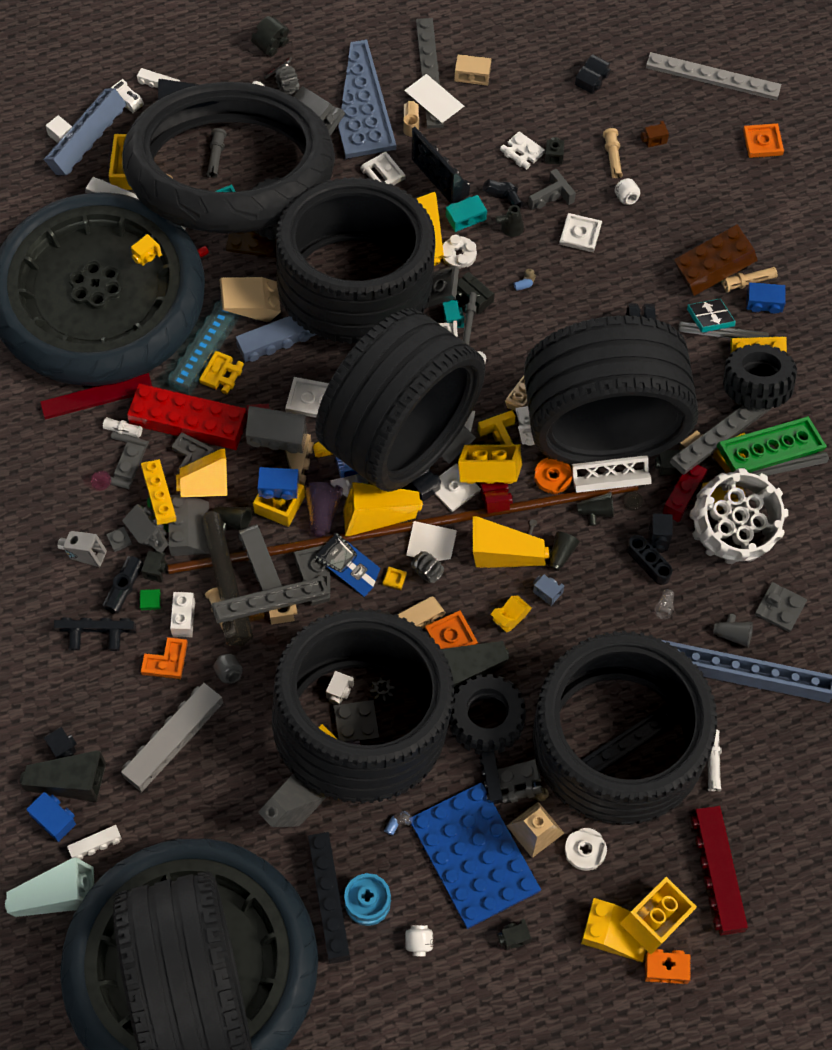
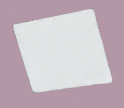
(432, 539)

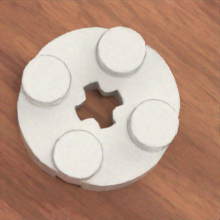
(459, 243)
(576, 856)

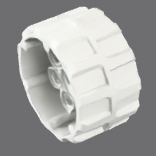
(764, 493)

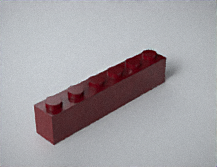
(720, 871)

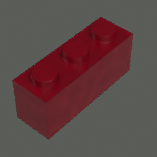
(684, 492)

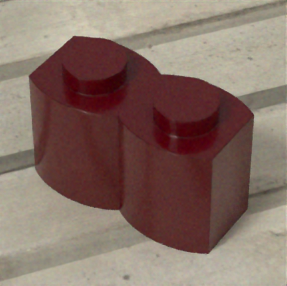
(495, 496)

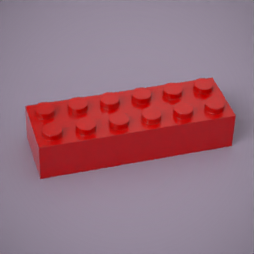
(194, 416)

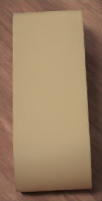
(423, 612)

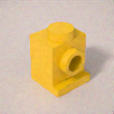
(145, 250)

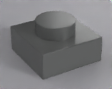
(119, 539)

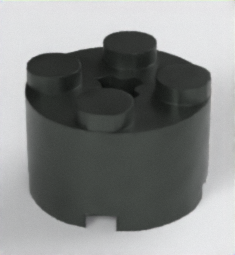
(270, 35)

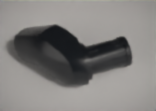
(503, 190)

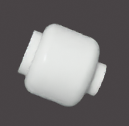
(627, 191)
(419, 940)

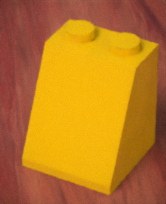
(204, 476)

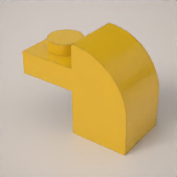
(511, 613)

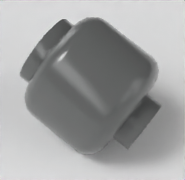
(228, 668)

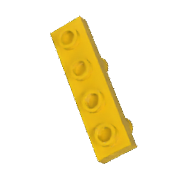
(158, 492)

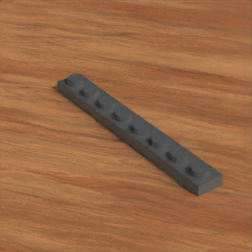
(428, 60)
(707, 443)

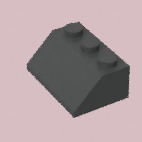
(276, 429)
(187, 533)

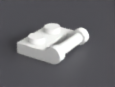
(386, 167)

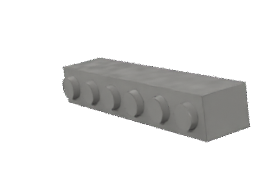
(171, 737)

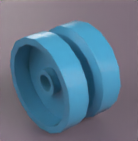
(365, 887)

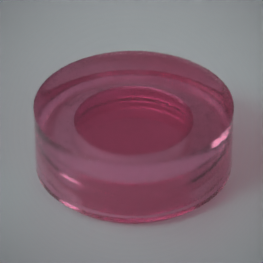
(101, 480)

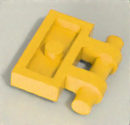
(217, 368)

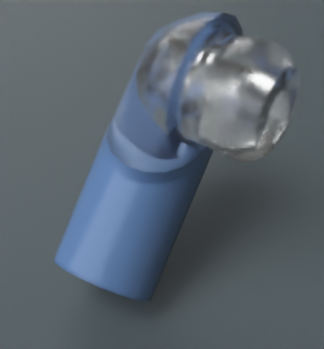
(397, 819)

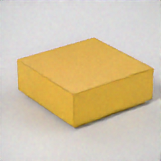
(394, 578)

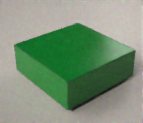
(150, 599)

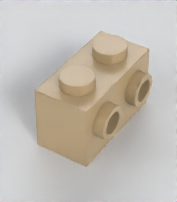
(472, 69)

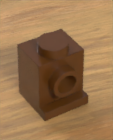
(655, 135)

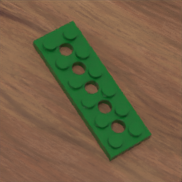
(774, 436)

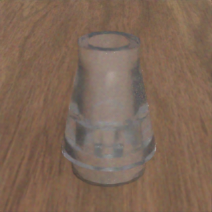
(665, 605)

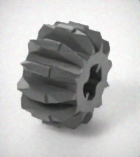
(287, 80)
(427, 567)

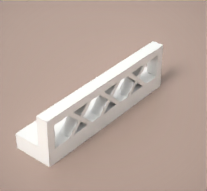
(611, 480)

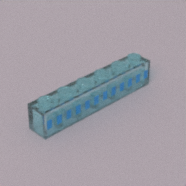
(200, 351)

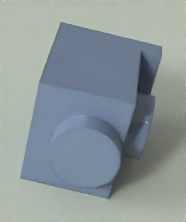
(547, 589)

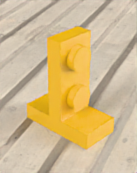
(497, 426)

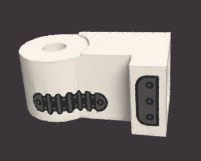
(132, 99)

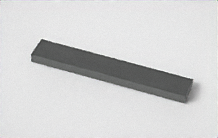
(269, 600)

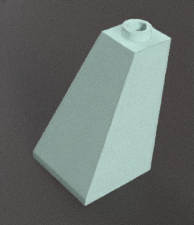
(53, 890)

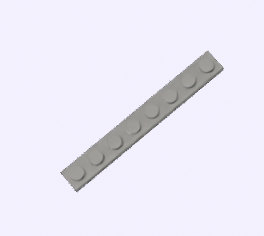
(713, 76)

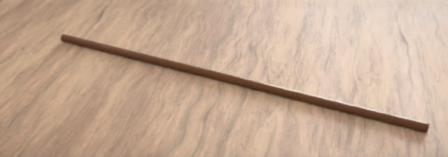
(406, 526)

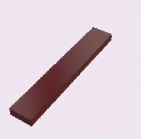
(92, 397)

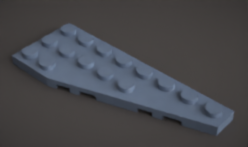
(366, 122)

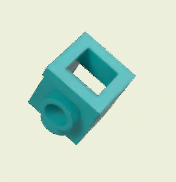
(453, 313)

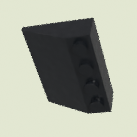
(438, 168)

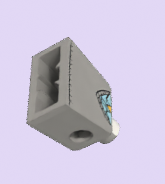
(80, 547)

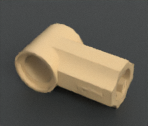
(411, 117)

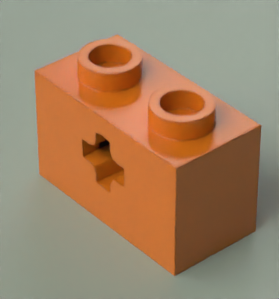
(657, 972)

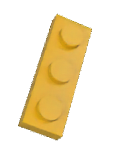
(779, 342)

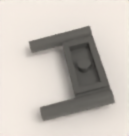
(129, 459)

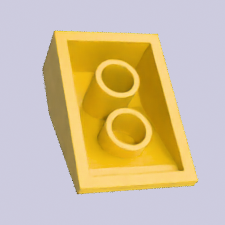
(607, 934)

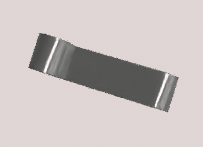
(259, 557)

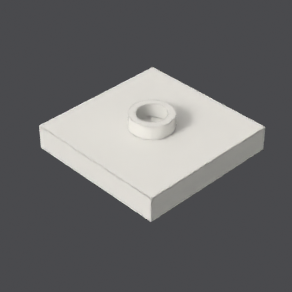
(580, 232)
(452, 491)

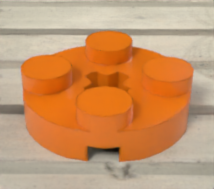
(549, 484)

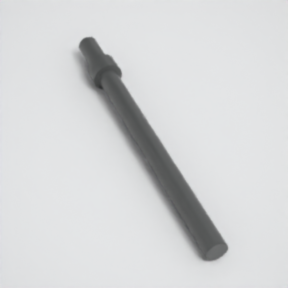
(470, 310)

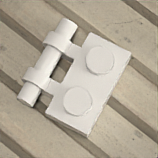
(526, 147)

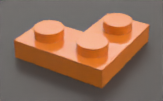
(168, 665)

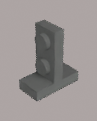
(553, 192)

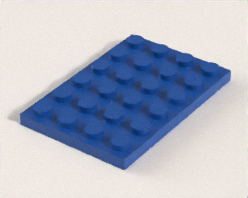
(474, 855)

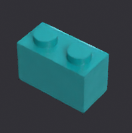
(466, 213)

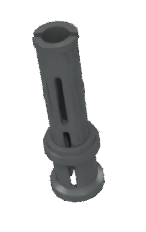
(216, 146)

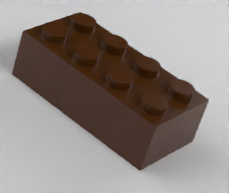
(716, 259)

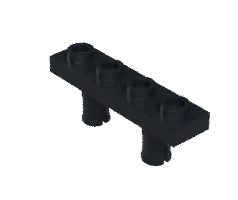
(77, 627)

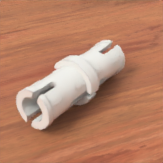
(122, 427)

